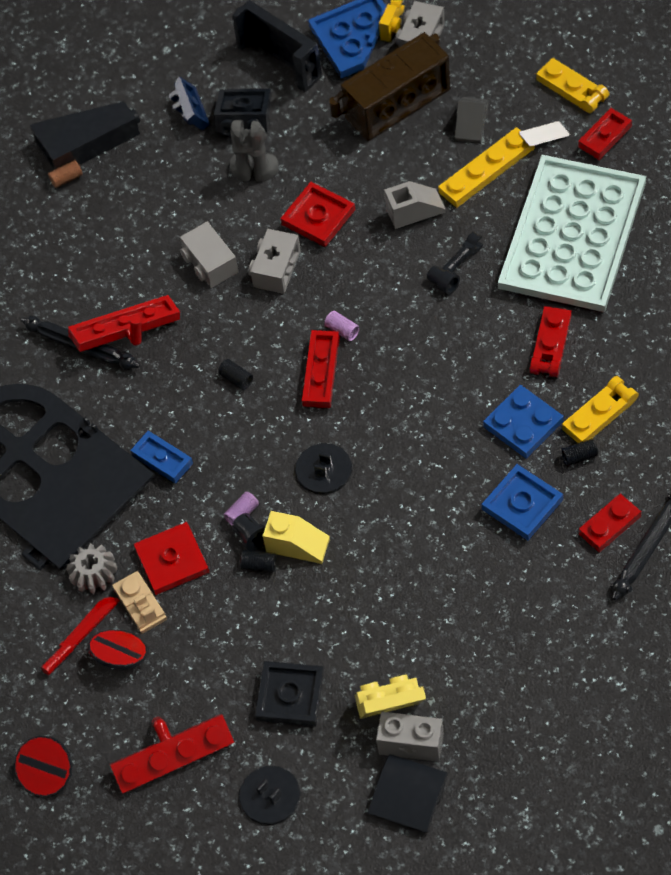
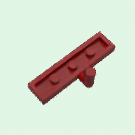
(124, 323)
(171, 751)

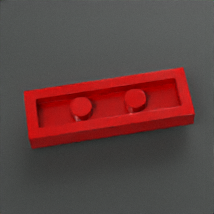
(320, 369)

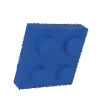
(523, 421)
(522, 502)

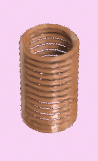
(64, 173)

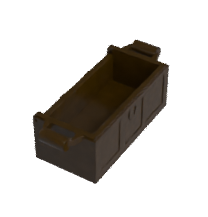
(394, 86)

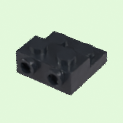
(242, 105)

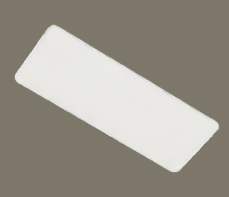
(544, 133)

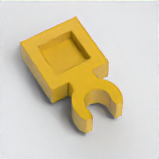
(390, 21)

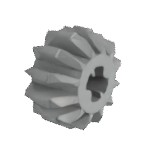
(91, 568)

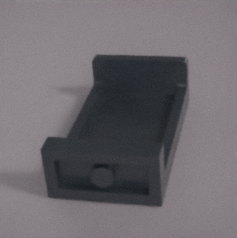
(280, 40)

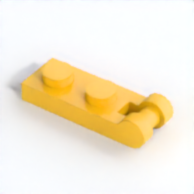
(572, 85)
(599, 411)

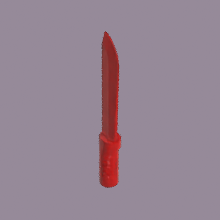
(91, 620)

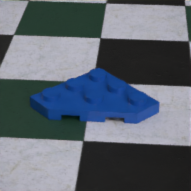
(349, 34)

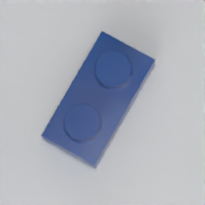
(161, 457)

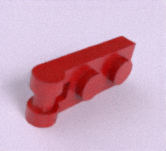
(551, 341)

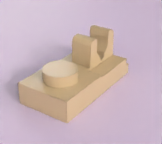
(139, 602)

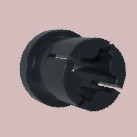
(249, 531)

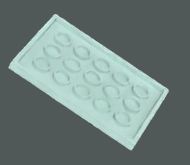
(572, 233)

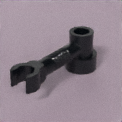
(445, 277)

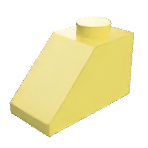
(294, 538)

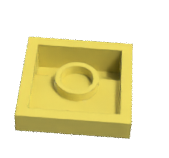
(387, 698)

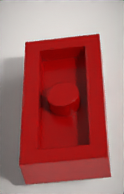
(605, 133)
(609, 522)

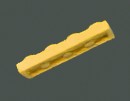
(485, 168)

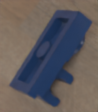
(189, 104)

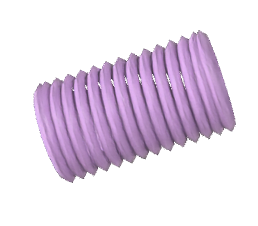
(341, 324)
(241, 506)

